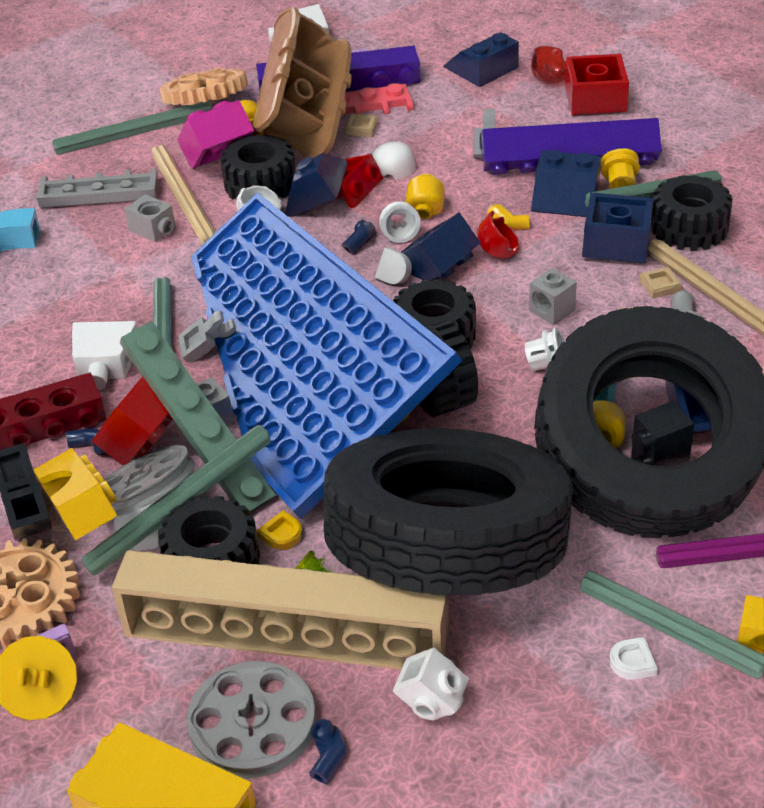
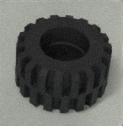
(258, 162)
(691, 212)
(440, 301)
(461, 385)
(207, 523)

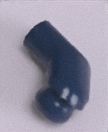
(362, 233)
(83, 438)
(331, 750)

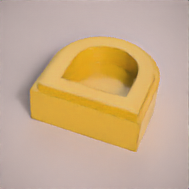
(281, 531)

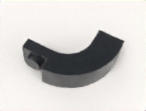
(22, 494)

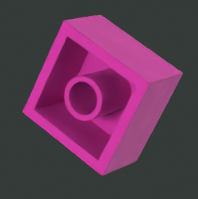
(210, 132)

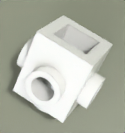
(431, 685)

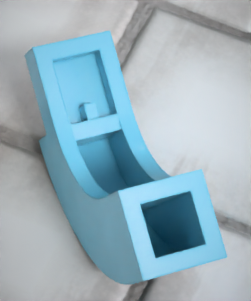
(19, 229)

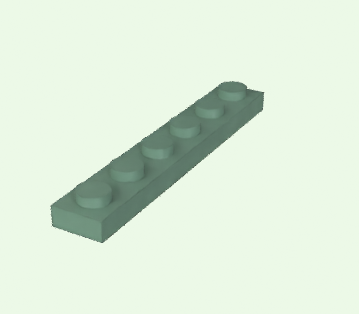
(192, 412)

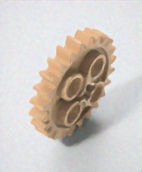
(189, 88)
(34, 589)

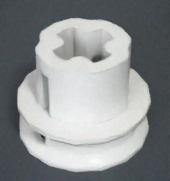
(398, 231)
(540, 351)

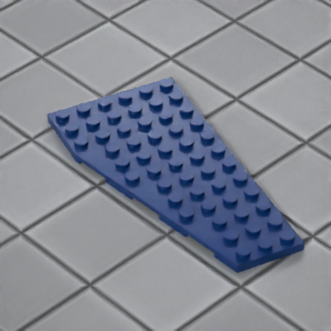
(312, 348)

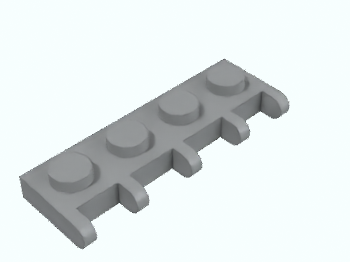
(96, 189)

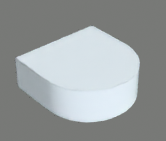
(393, 267)
(632, 659)

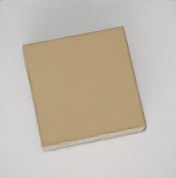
(361, 125)
(660, 282)

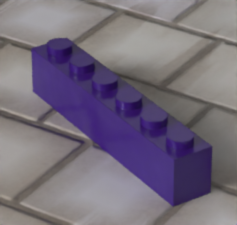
(377, 68)
(522, 145)

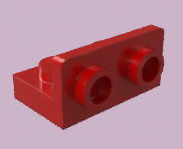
(359, 179)

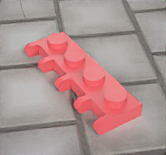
(378, 98)

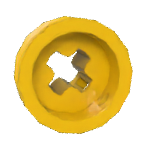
(620, 167)

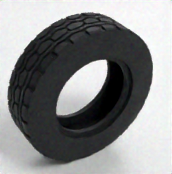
(666, 347)
(499, 536)

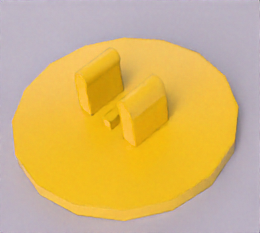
(36, 677)

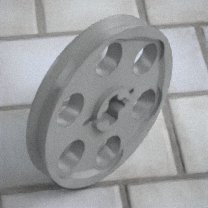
(149, 478)
(268, 724)

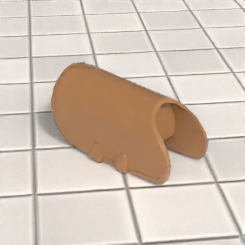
(303, 84)

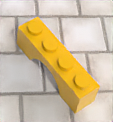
(77, 492)

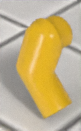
(516, 222)

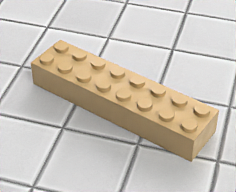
(276, 610)

